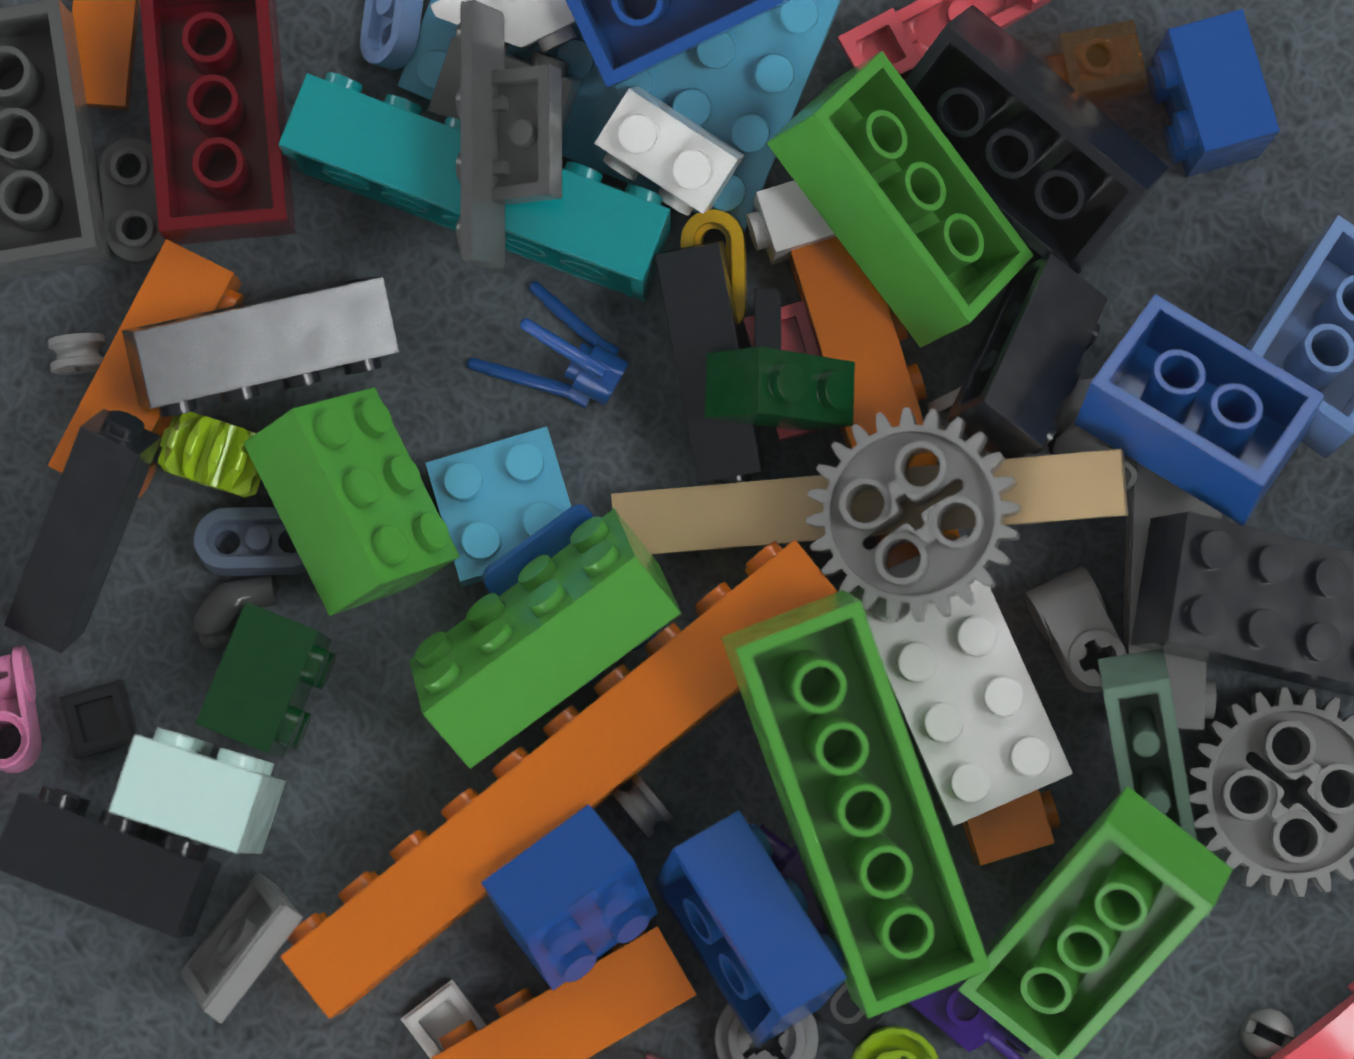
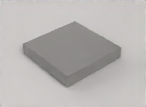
(240, 947)

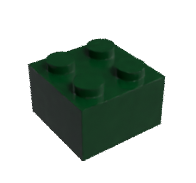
(267, 681)

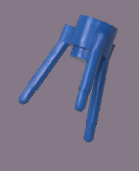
(593, 368)

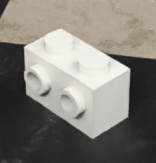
(668, 150)

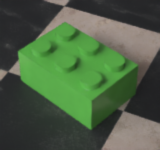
(351, 499)

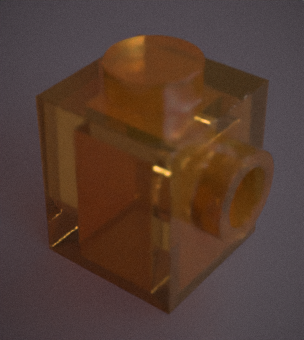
(1100, 61)

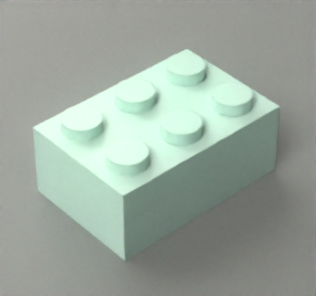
(186, 791)

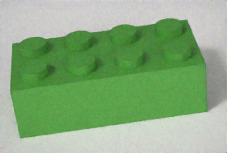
(901, 200)
(541, 637)
(1097, 928)

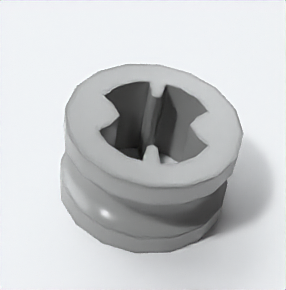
(76, 353)
(642, 805)

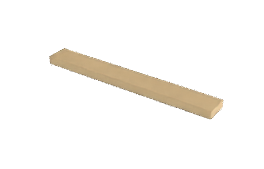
(776, 509)

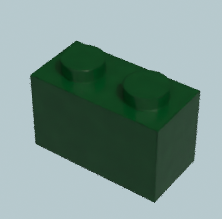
(779, 389)

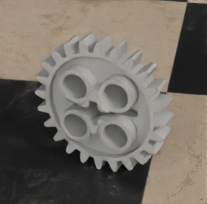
(882, 465)
(1254, 837)

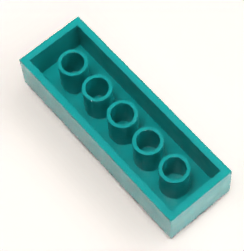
(411, 166)

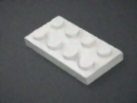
(967, 701)

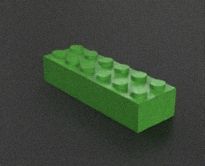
(856, 802)

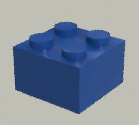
(1212, 94)
(571, 898)

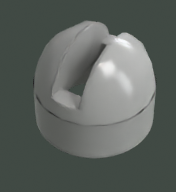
(1273, 1020)

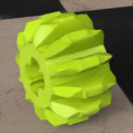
(209, 454)

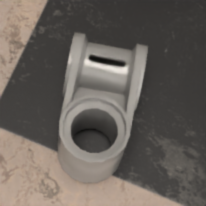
(1071, 618)

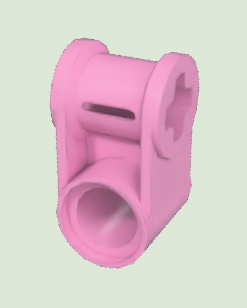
(19, 708)

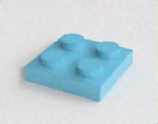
(497, 497)

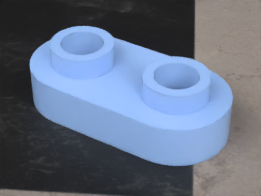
(390, 31)

